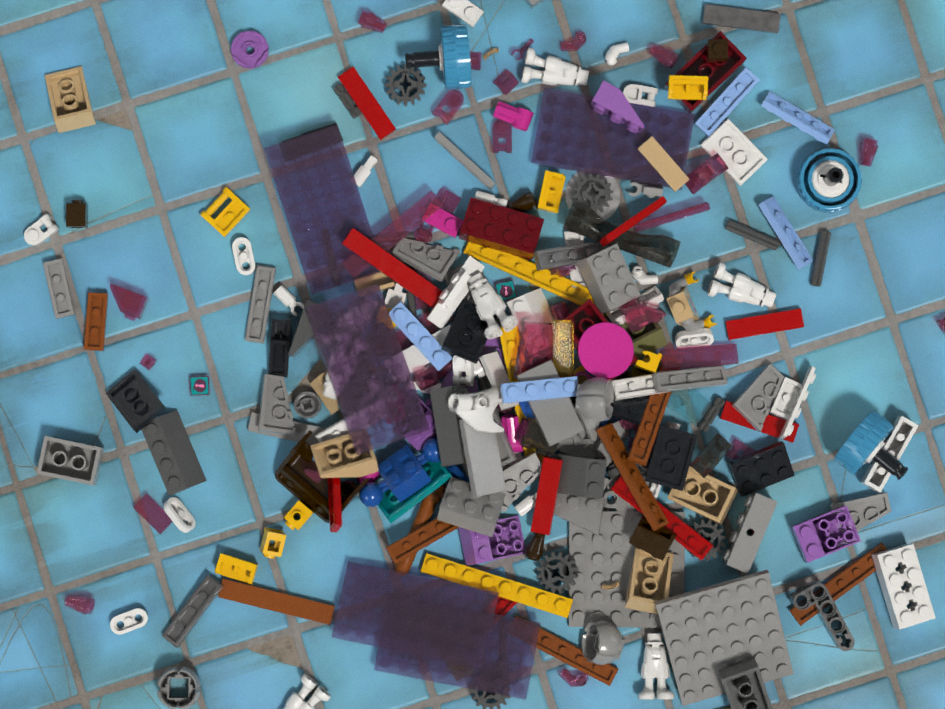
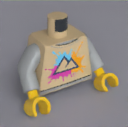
(683, 305)

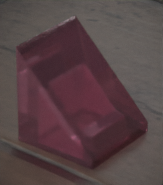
(475, 59)
(148, 362)

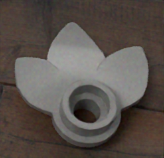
(618, 503)

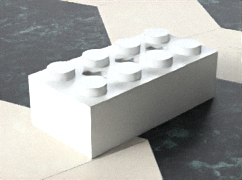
(892, 580)

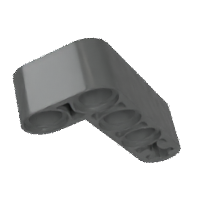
(827, 617)

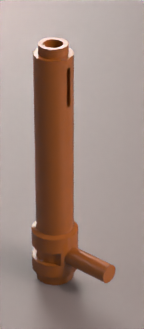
(422, 517)

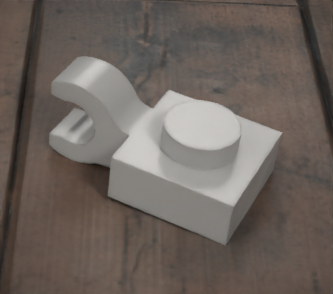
(650, 190)

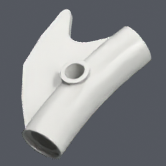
(478, 409)

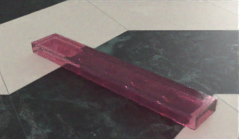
(397, 230)

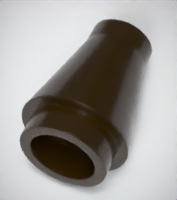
(523, 202)
(534, 550)

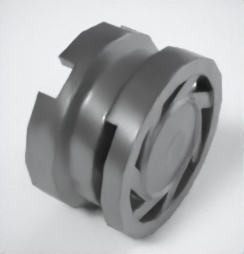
(307, 404)

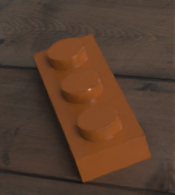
(96, 321)

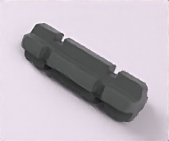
(347, 101)
(711, 414)

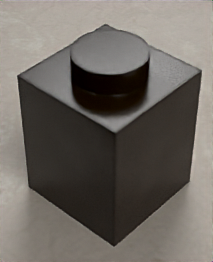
(717, 50)
(77, 214)

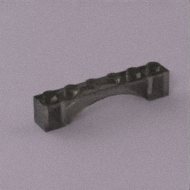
(650, 247)

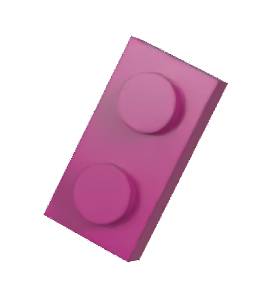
(445, 222)

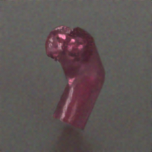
(577, 42)
(574, 680)

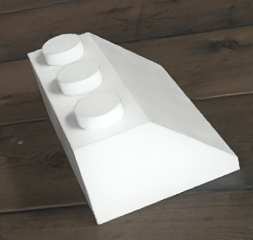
(531, 308)

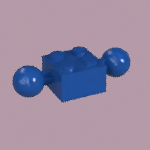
(401, 474)

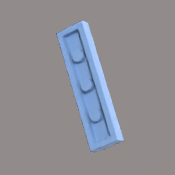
(727, 102)
(798, 117)
(785, 232)
(419, 336)
(539, 390)

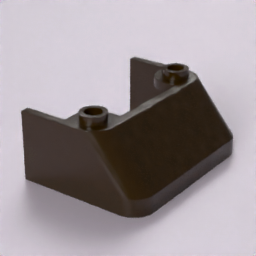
(312, 494)

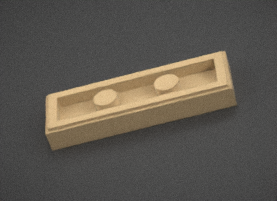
(663, 164)

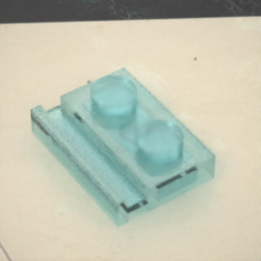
(688, 405)

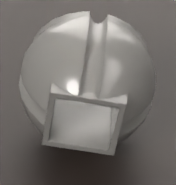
(594, 399)
(602, 642)
(164, 691)

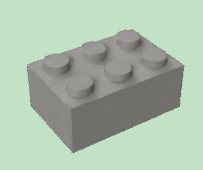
(608, 278)
(70, 460)
(469, 512)

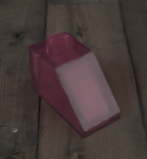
(129, 302)

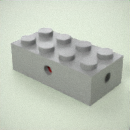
(756, 519)

